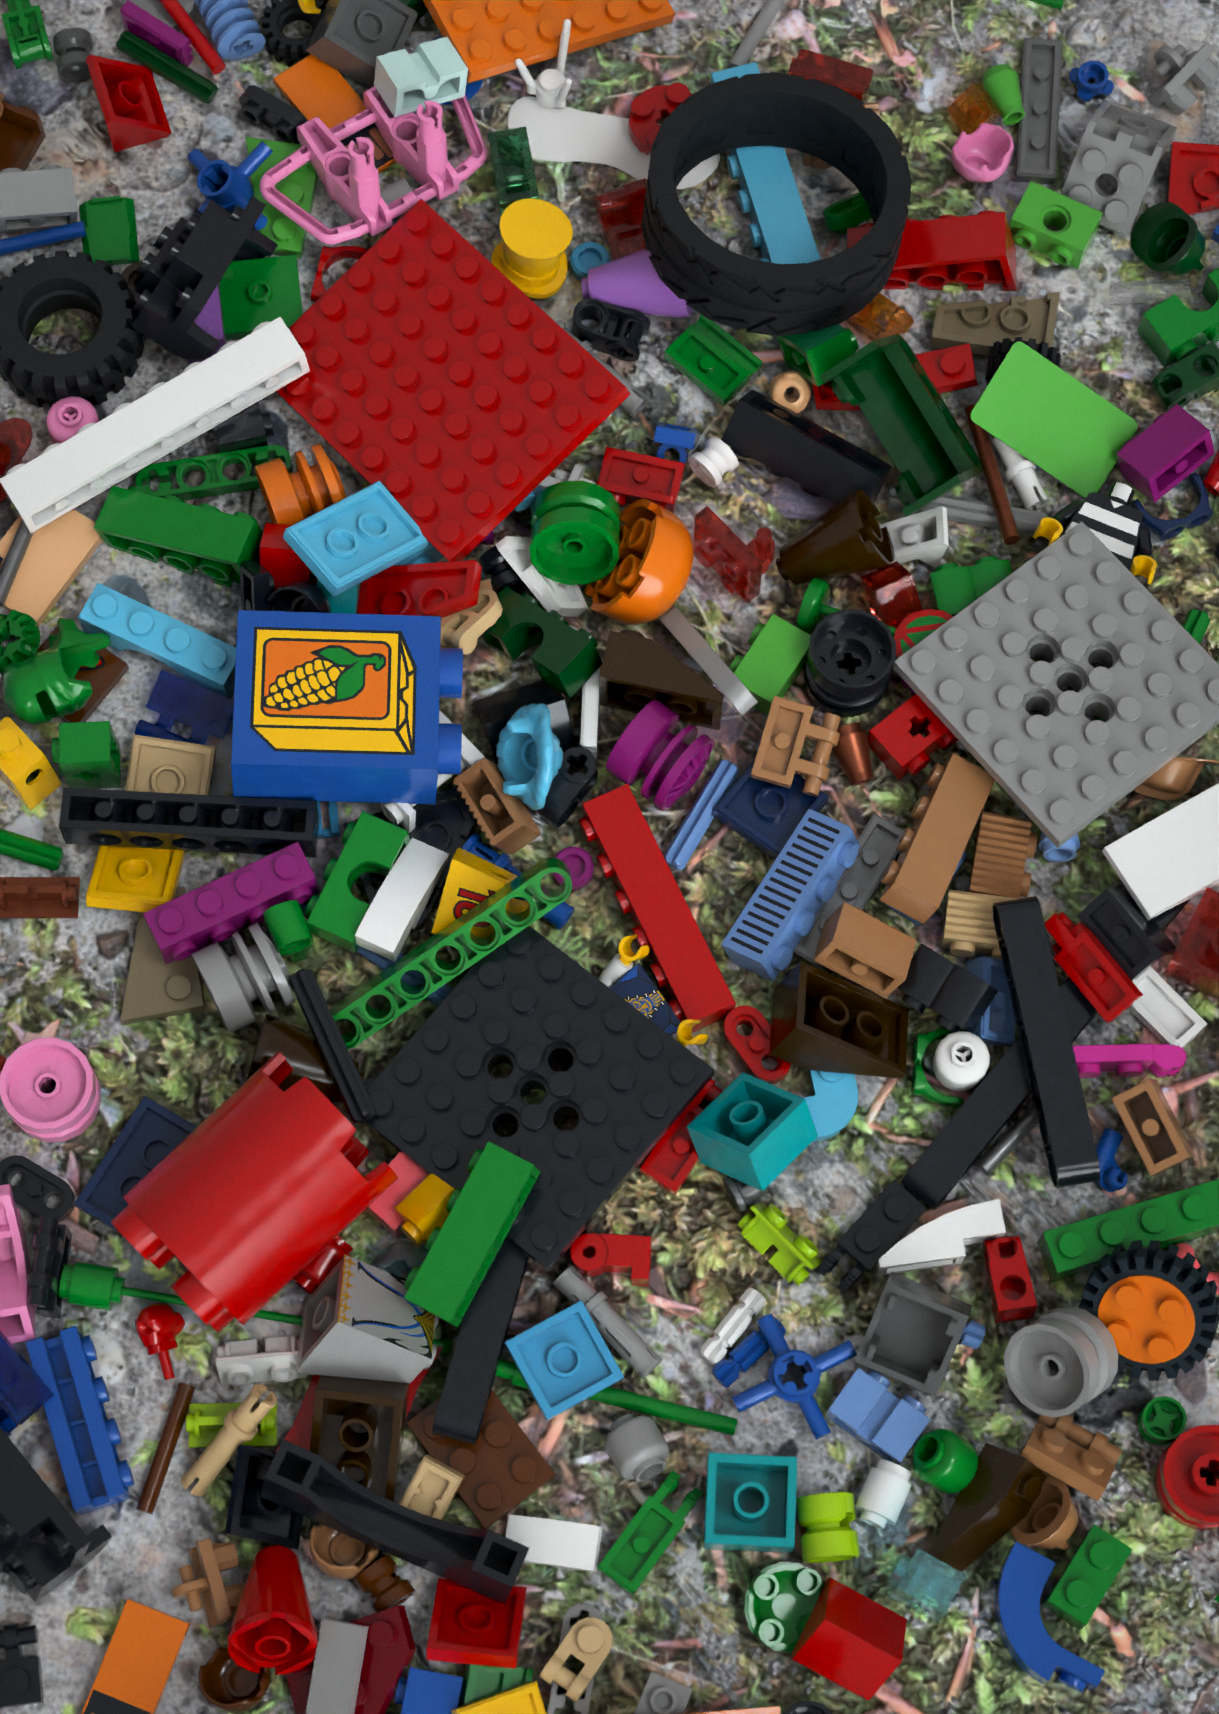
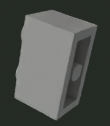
(36, 198)

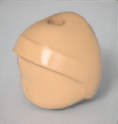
(801, 394)

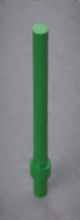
(643, 1404)

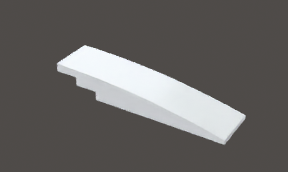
(1170, 855)

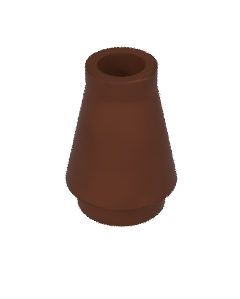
(854, 753)

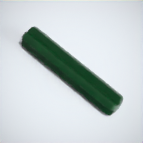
(167, 67)

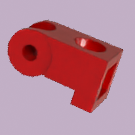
(613, 1253)
(1009, 1279)

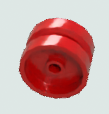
(1179, 1482)

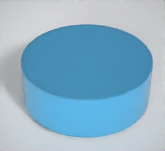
(586, 257)

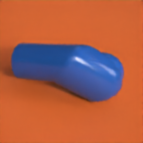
(1110, 1173)

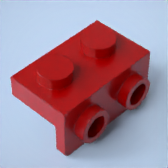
(641, 476)

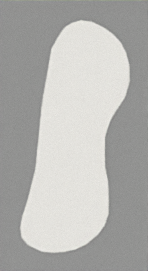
(590, 138)

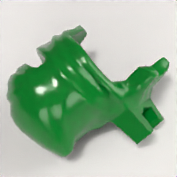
(47, 683)

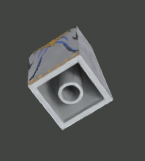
(364, 1327)

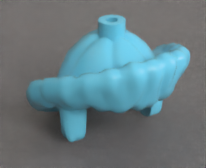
(529, 755)

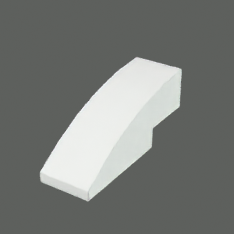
(401, 899)
(944, 1238)

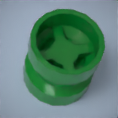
(1168, 1417)

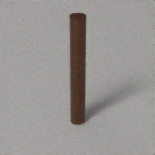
(165, 1448)

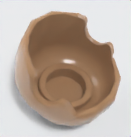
(340, 1554)

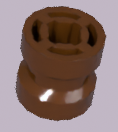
(384, 1585)

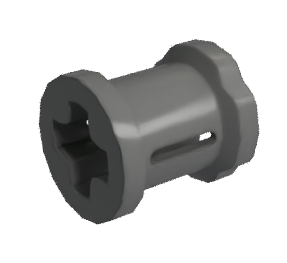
(744, 1194)

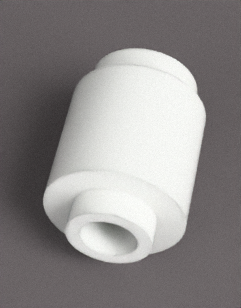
(883, 1494)

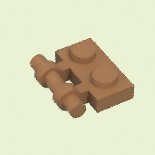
(782, 744)
(1072, 1454)

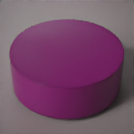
(579, 864)

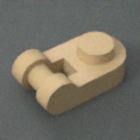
(465, 626)
(589, 1643)

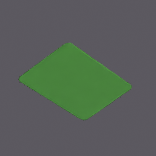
(1053, 420)

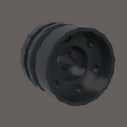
(854, 643)

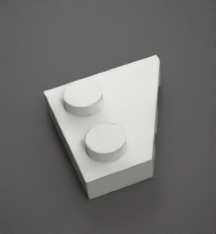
(552, 595)

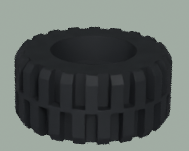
(59, 285)

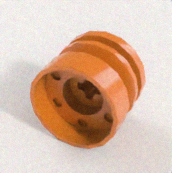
(302, 492)

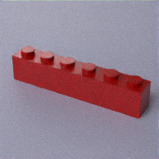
(656, 906)

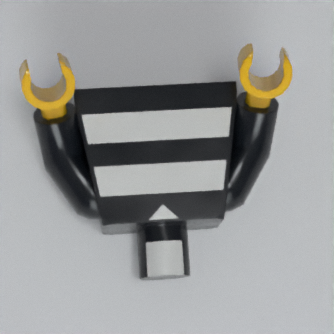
(1113, 524)

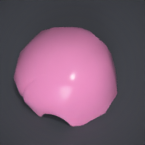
(983, 154)

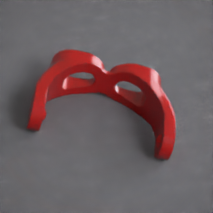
(327, 259)

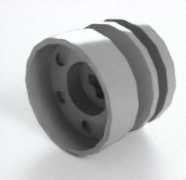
(244, 977)

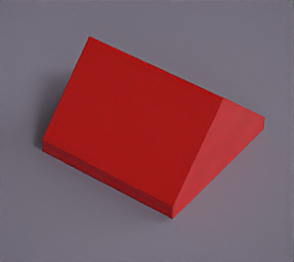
(128, 102)
(851, 1640)

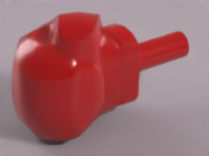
(157, 1330)

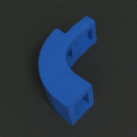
(1021, 1627)

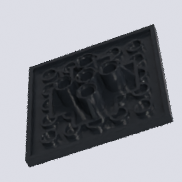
(526, 1011)

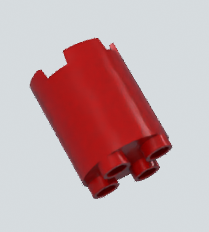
(252, 1195)

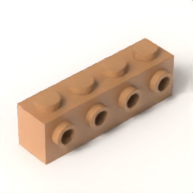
(937, 837)

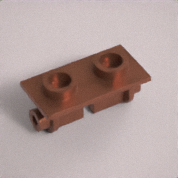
(39, 897)

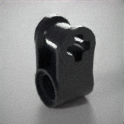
(612, 328)
(569, 790)

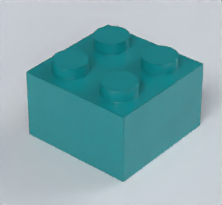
(752, 1131)
(750, 1503)

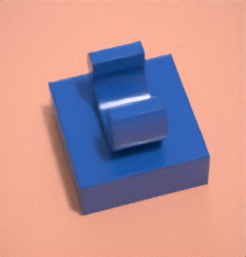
(675, 437)

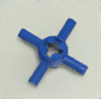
(226, 183)
(788, 1391)

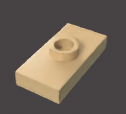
(432, 1488)

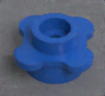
(1091, 71)

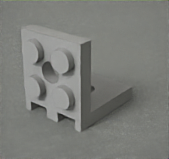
(1126, 147)

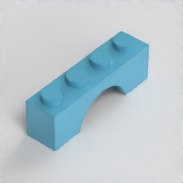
(146, 630)

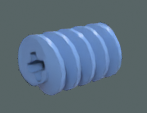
(231, 28)

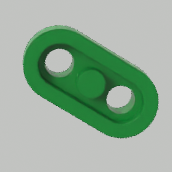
(846, 213)

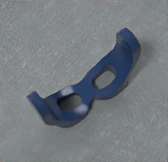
(1170, 528)

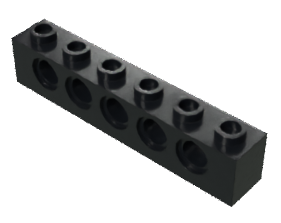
(187, 821)

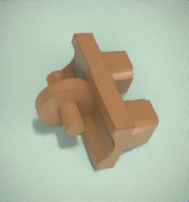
(207, 1564)

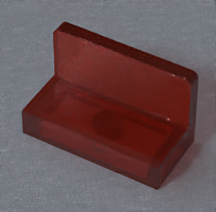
(833, 71)

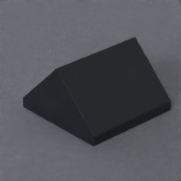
(499, 708)
(255, 1518)

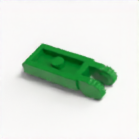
(647, 1537)

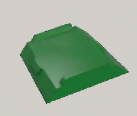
(110, 230)

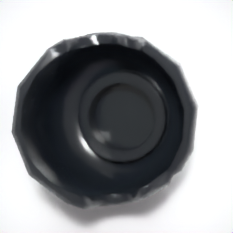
(299, 597)

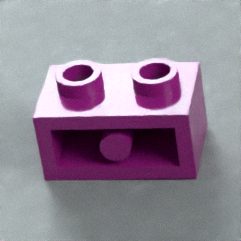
(1165, 453)

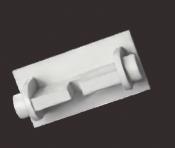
(241, 1363)

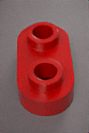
(756, 1046)

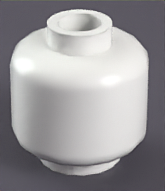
(961, 1074)

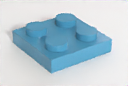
(563, 1360)

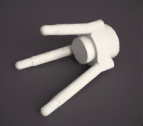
(550, 86)

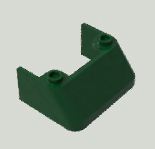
(907, 419)

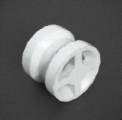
(713, 461)

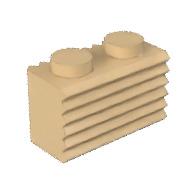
(970, 924)

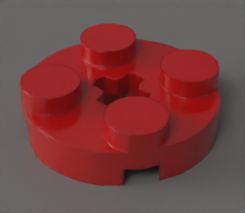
(649, 109)

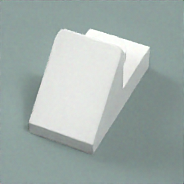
(920, 536)

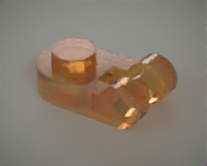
(866, 319)

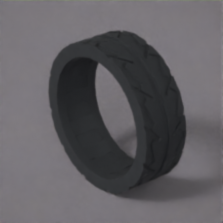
(791, 115)

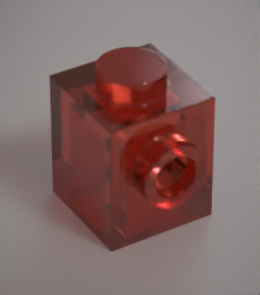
(891, 593)

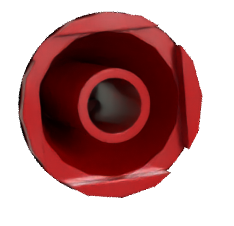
(273, 1616)

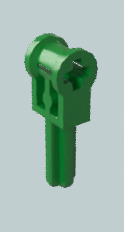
(26, 33)

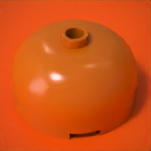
(653, 567)

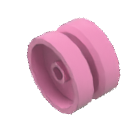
(29, 1083)

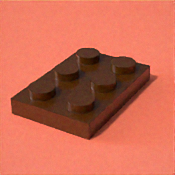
(497, 1470)

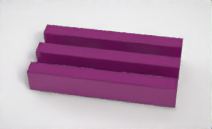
(156, 33)

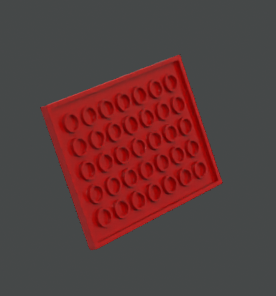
(445, 381)

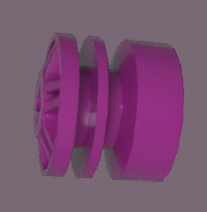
(653, 750)

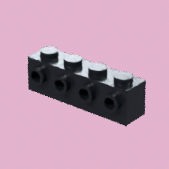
(802, 450)

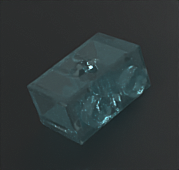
(925, 1584)

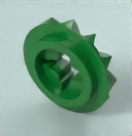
(23, 628)

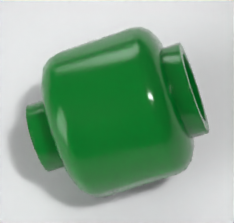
(945, 1461)

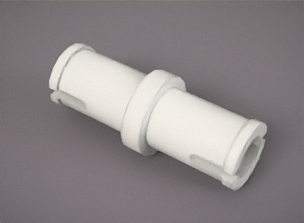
(1022, 474)

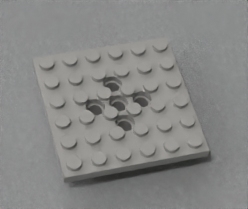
(1074, 611)

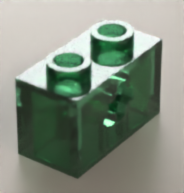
(511, 166)

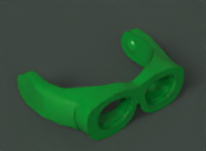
(919, 1084)

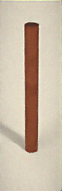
(993, 481)

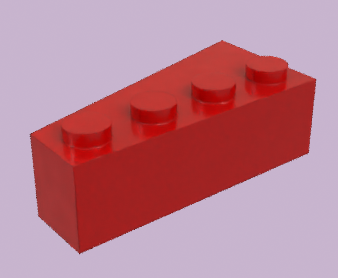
(952, 250)

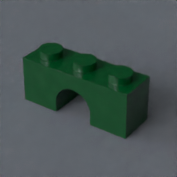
(564, 654)

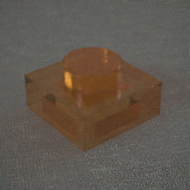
(973, 108)

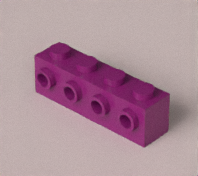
(230, 903)

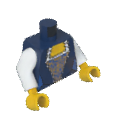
(640, 992)

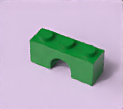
(1177, 331)
(369, 848)

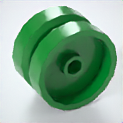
(575, 532)

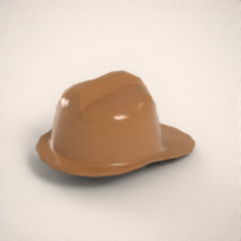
(1174, 778)
(1050, 1519)

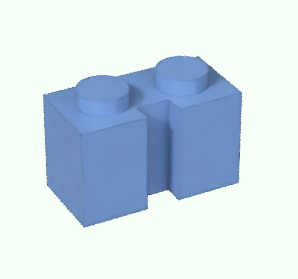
(878, 1416)

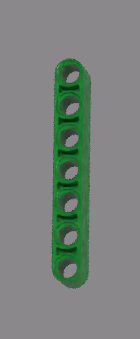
(458, 935)

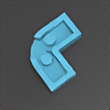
(832, 1102)

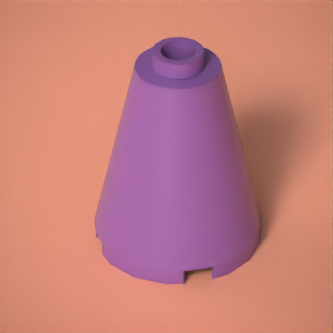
(633, 285)

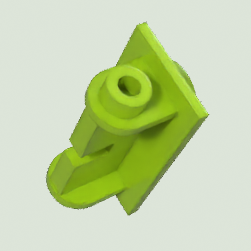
(793, 1251)
(208, 1419)

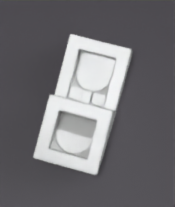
(557, 1542)

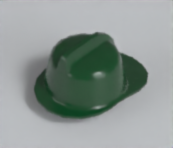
(1168, 240)

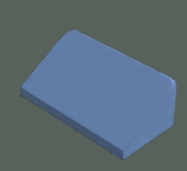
(998, 1021)

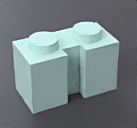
(428, 74)

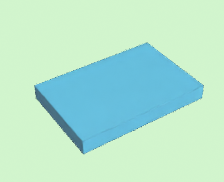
(355, 538)

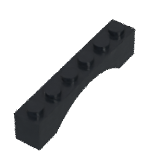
(453, 1551)

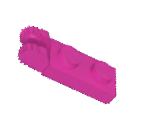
(1129, 1059)

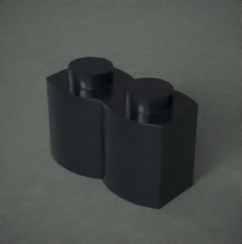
(947, 990)

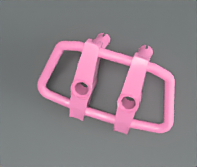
(351, 173)

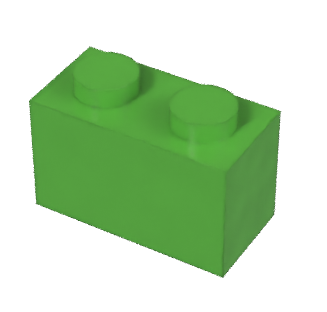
(772, 660)

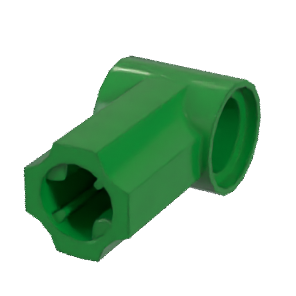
(289, 930)

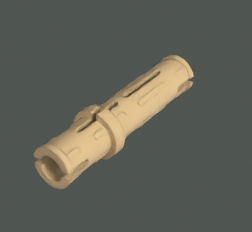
(238, 1427)

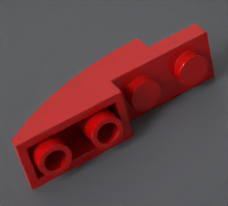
(947, 369)

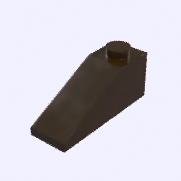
(987, 1507)

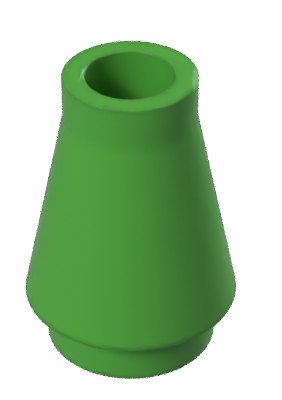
(1004, 90)

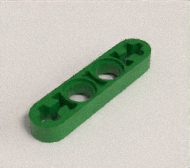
(213, 468)

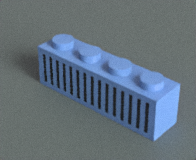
(791, 895)

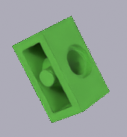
(1046, 207)

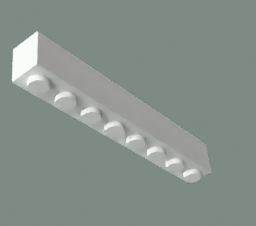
(154, 424)

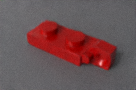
(1091, 967)

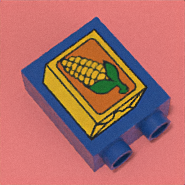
(343, 707)

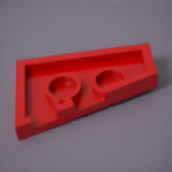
(1193, 177)
(422, 589)

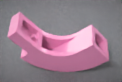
(16, 1315)

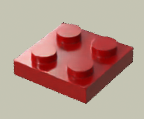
(475, 1627)

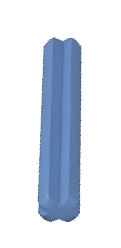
(700, 815)

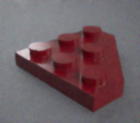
(386, 1654)

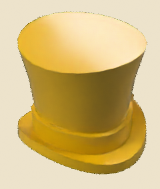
(533, 247)

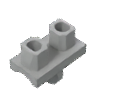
(1196, 66)

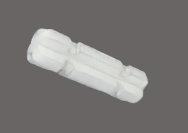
(732, 1326)

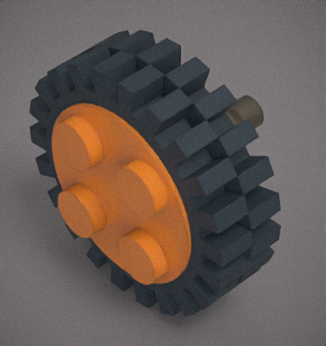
(1154, 1308)

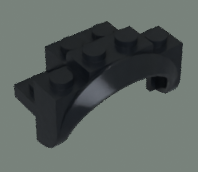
(194, 262)
(25, 1513)

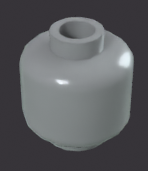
(636, 1448)

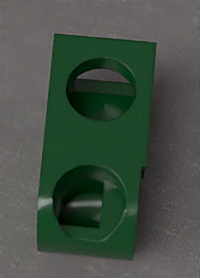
(1188, 378)

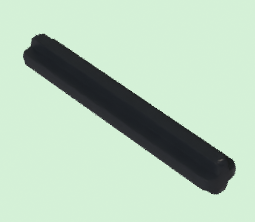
(332, 1046)

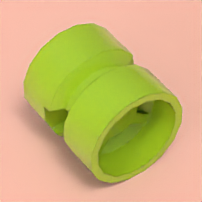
(828, 1527)

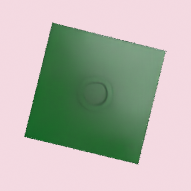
(259, 293)

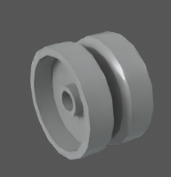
(1061, 1361)

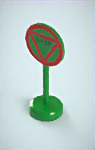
(906, 635)

